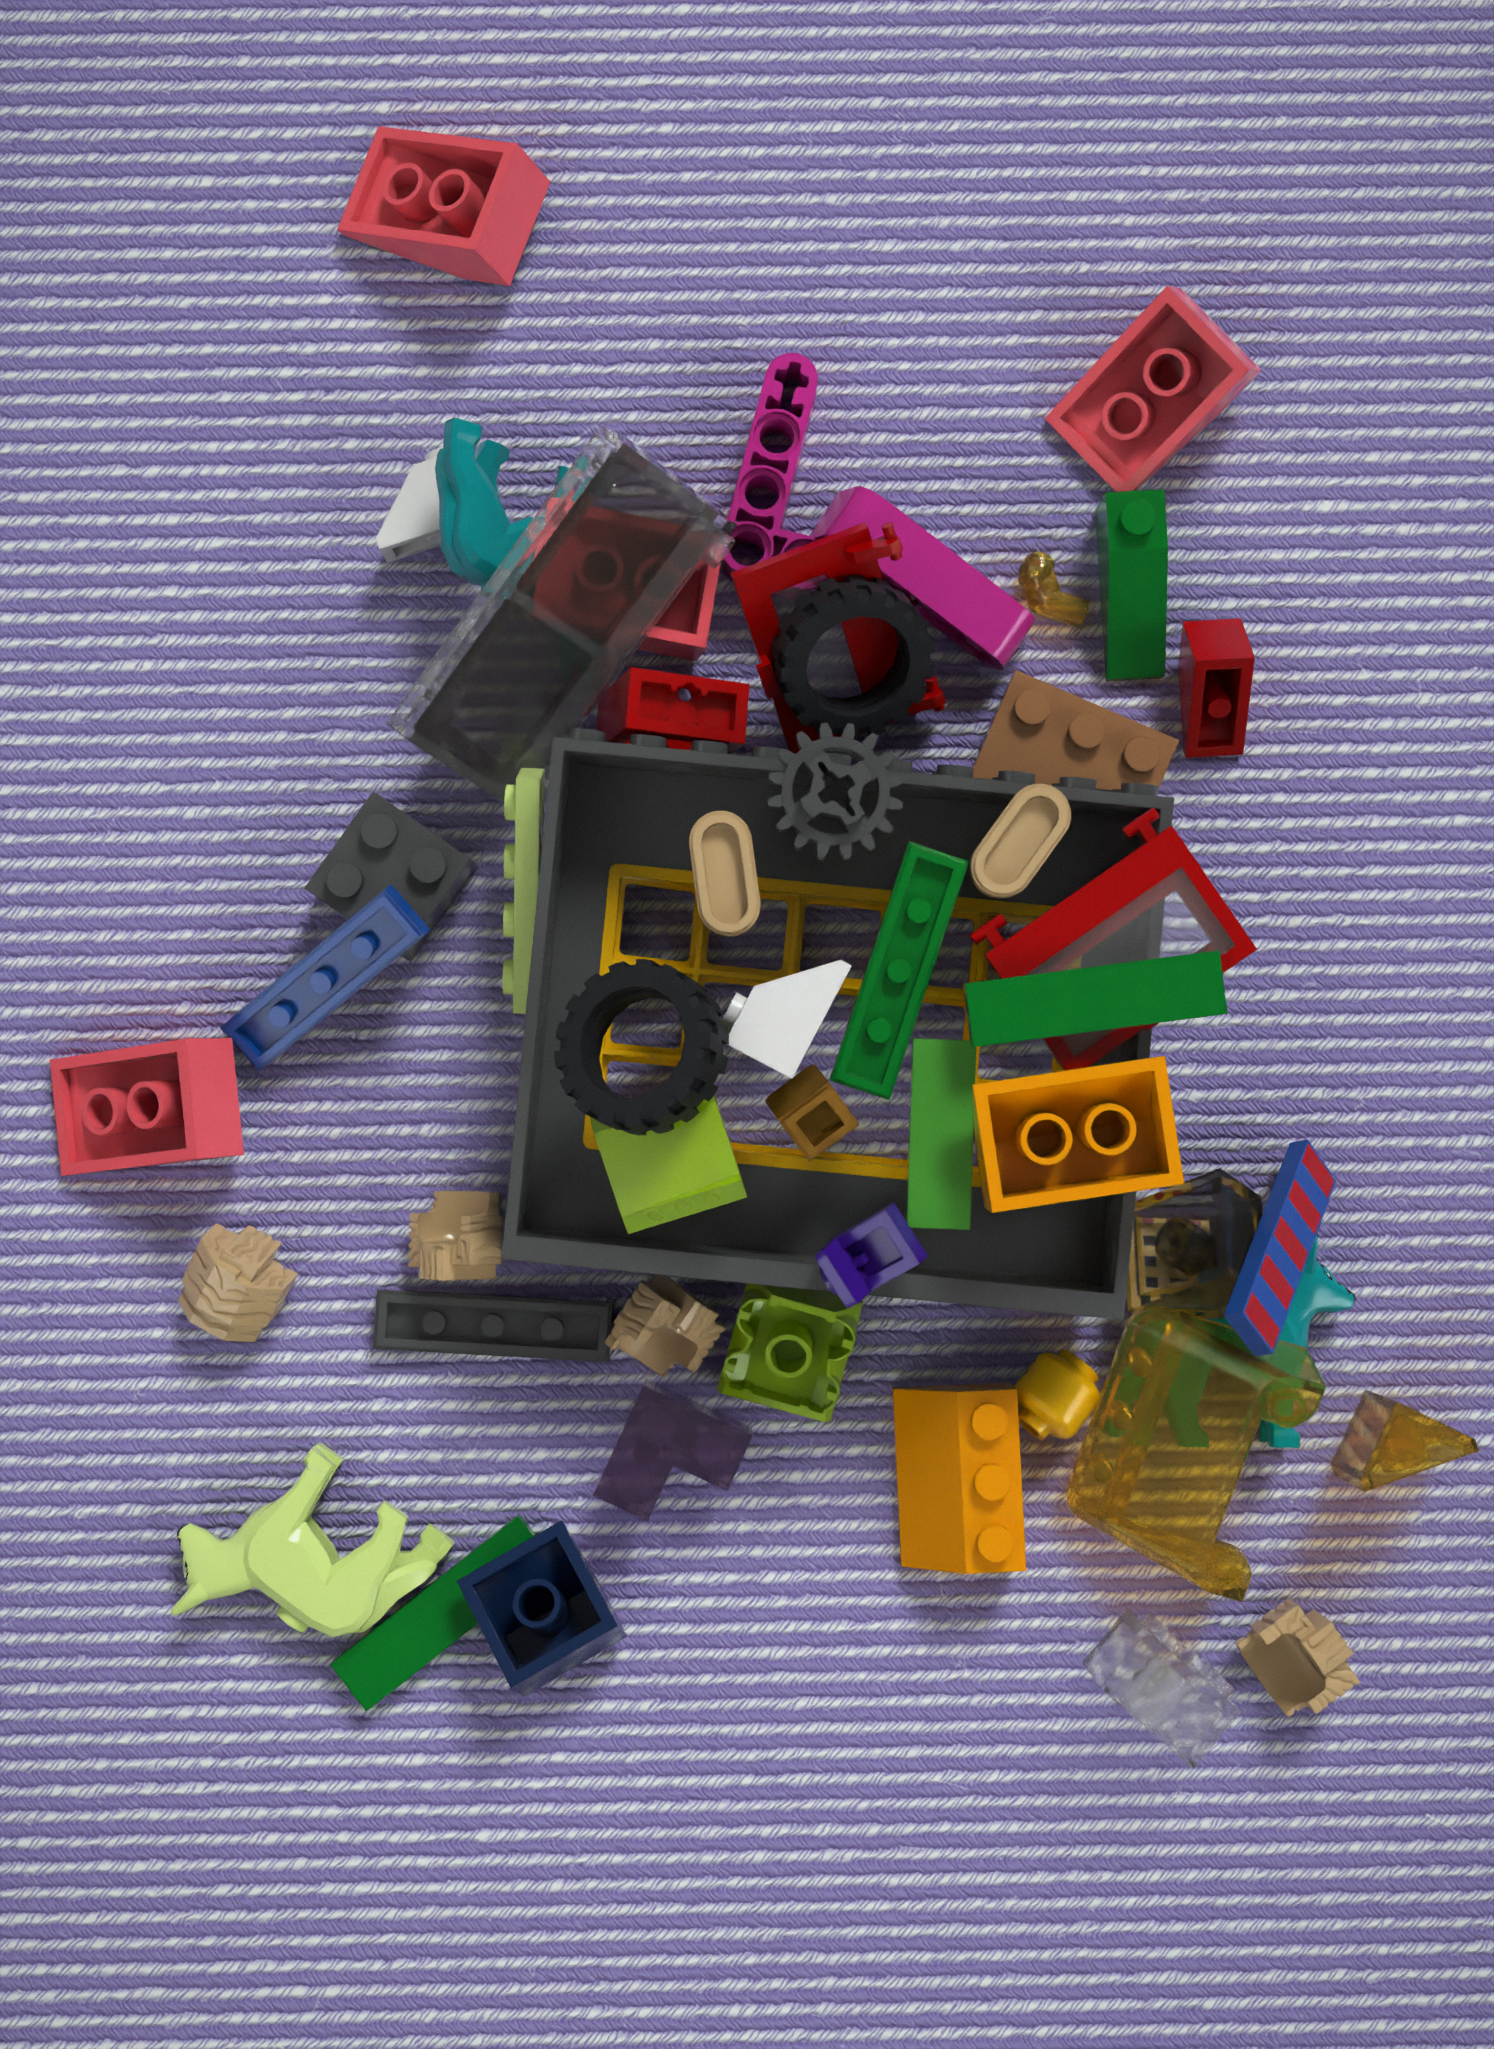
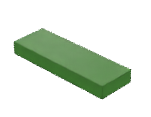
(940, 1134)

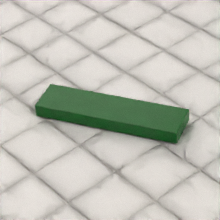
(898, 970)
(1095, 998)
(421, 1625)

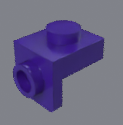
(869, 1255)

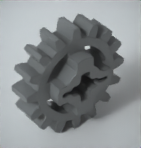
(858, 776)

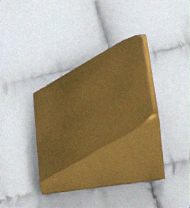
(811, 1112)

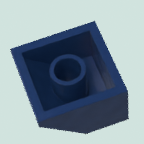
(541, 1609)

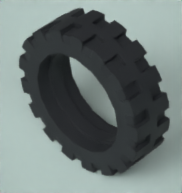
(822, 611)
(589, 1021)

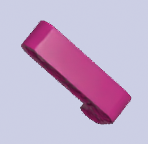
(770, 469)
(936, 579)

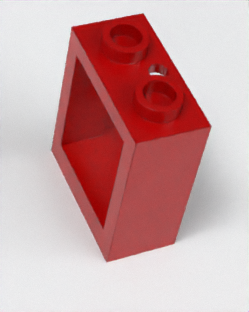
(650, 705)

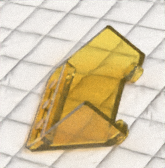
(1177, 1437)

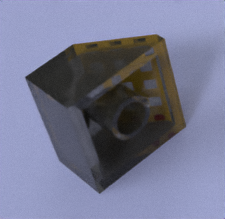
(1192, 1244)

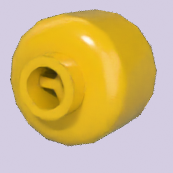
(1056, 1395)

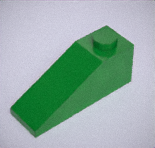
(1133, 583)

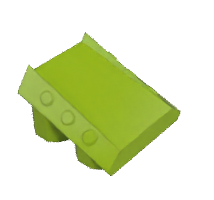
(670, 1172)
(790, 1349)

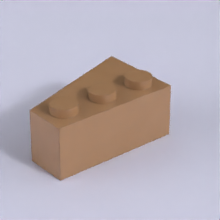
(1066, 736)

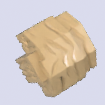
(458, 1236)
(235, 1283)
(665, 1326)
(1298, 1658)

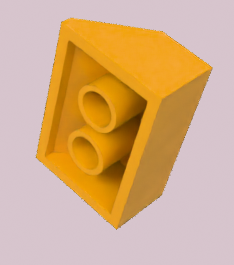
(1075, 1134)
(959, 1478)

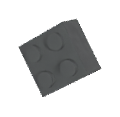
(394, 849)

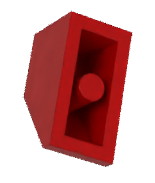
(1214, 686)

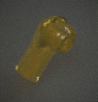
(1044, 593)

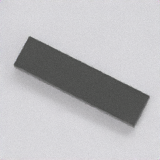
(492, 1325)

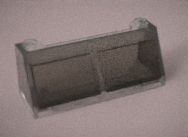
(562, 614)

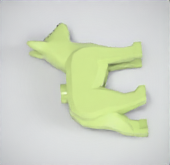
(298, 1565)

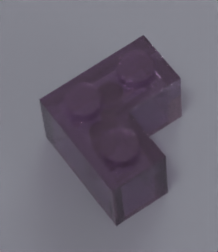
(666, 1433)

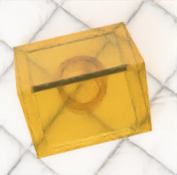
(1394, 1442)

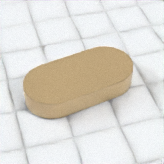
(1020, 841)
(724, 873)

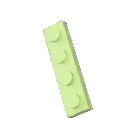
(522, 861)

